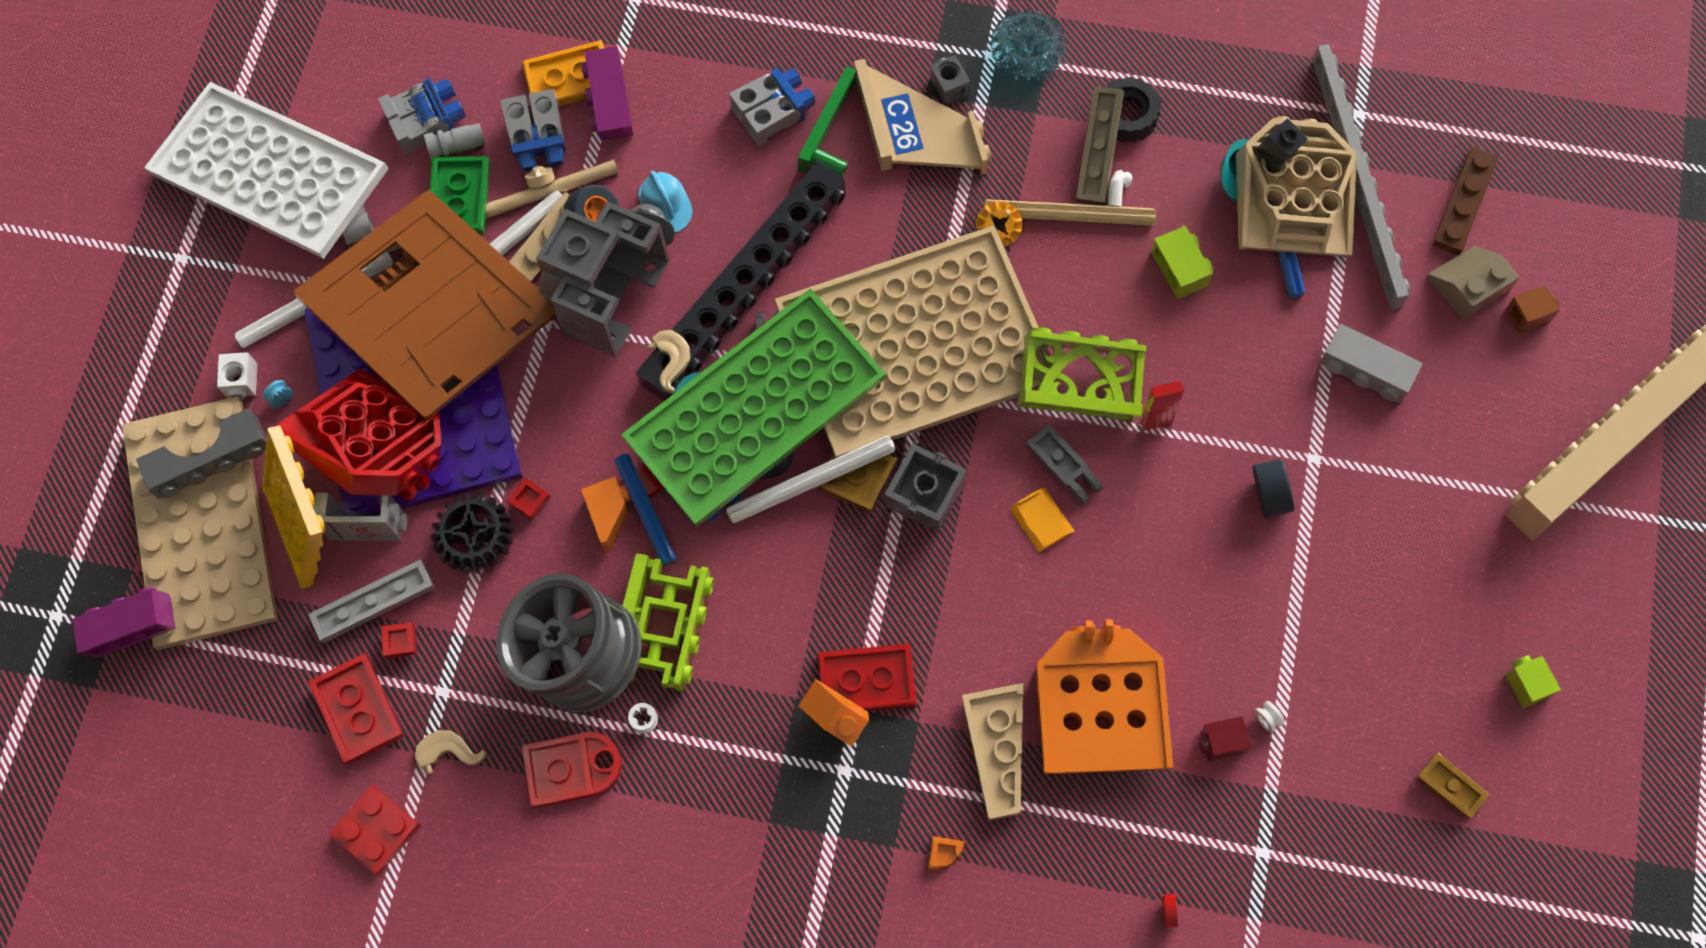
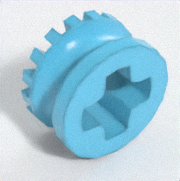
(277, 394)

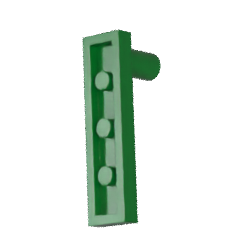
(811, 151)

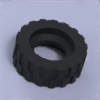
(1150, 103)

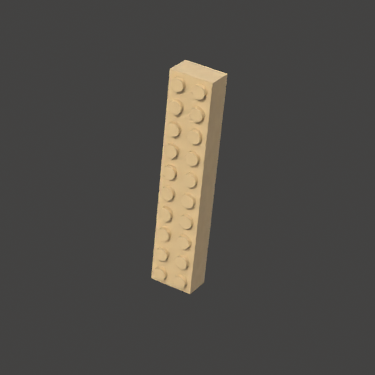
(1611, 438)

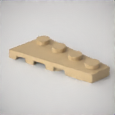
(996, 739)

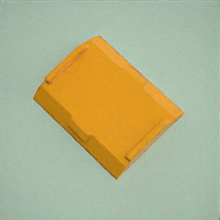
(1041, 519)

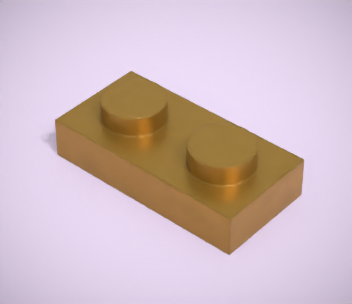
(1452, 786)

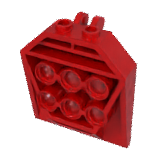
(366, 438)

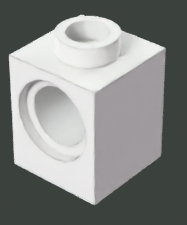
(233, 365)

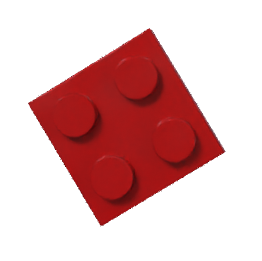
(375, 829)

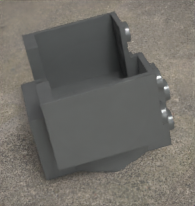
(591, 266)

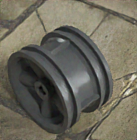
(541, 629)

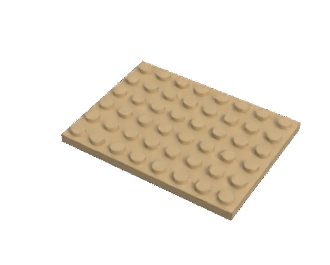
(941, 329)

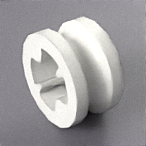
(650, 712)
(1269, 716)

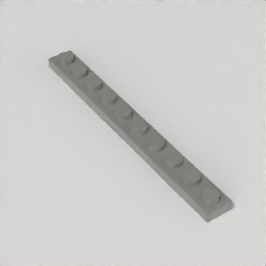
(1370, 209)

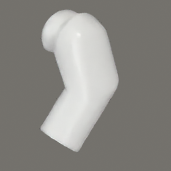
(1115, 188)

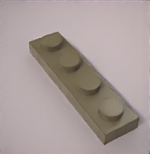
(1100, 145)

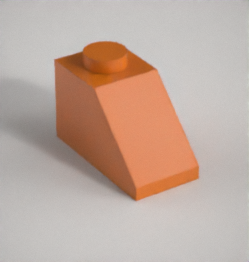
(607, 509)
(834, 712)

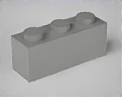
(1370, 364)

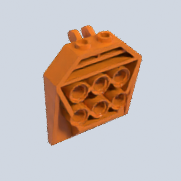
(1111, 657)

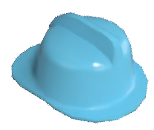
(669, 196)

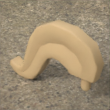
(679, 353)
(441, 742)

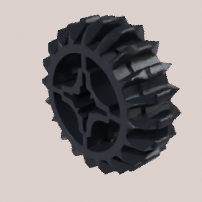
(449, 533)

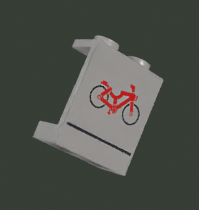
(361, 528)

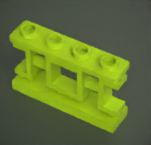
(685, 626)

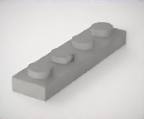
(371, 601)

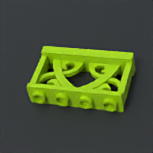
(1050, 399)

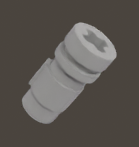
(454, 141)

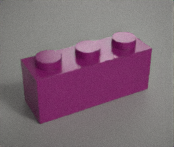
(607, 93)
(123, 622)

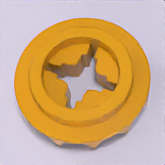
(1001, 209)

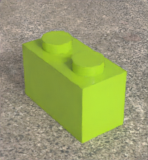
(1182, 262)

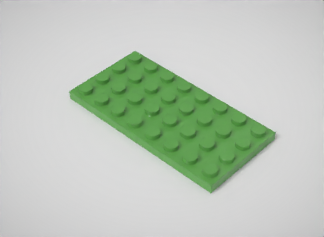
(753, 407)

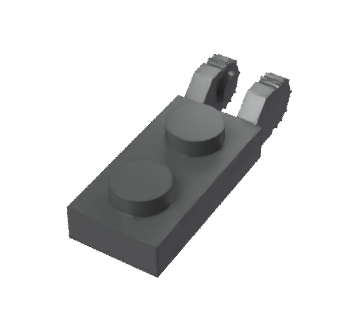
(1063, 463)

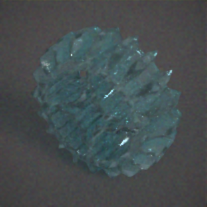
(1045, 44)

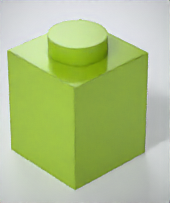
(1532, 681)

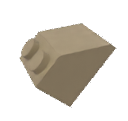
(1473, 280)

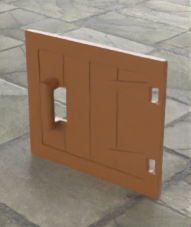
(433, 312)

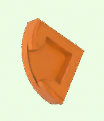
(944, 852)

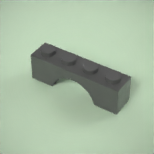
(239, 439)

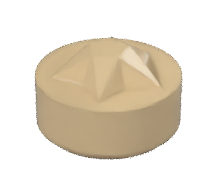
(539, 177)

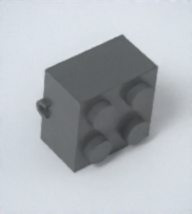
(925, 487)

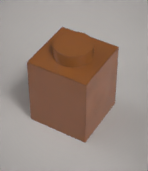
(1533, 309)

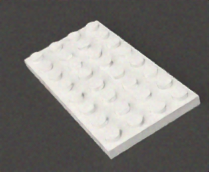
(267, 169)

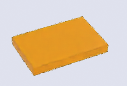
(560, 72)

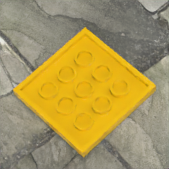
(292, 506)

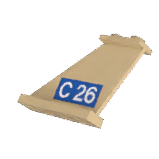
(917, 128)

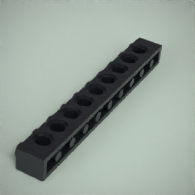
(817, 182)

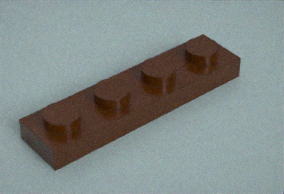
(1465, 200)

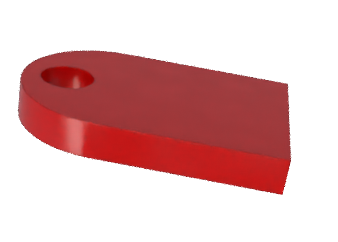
(567, 768)

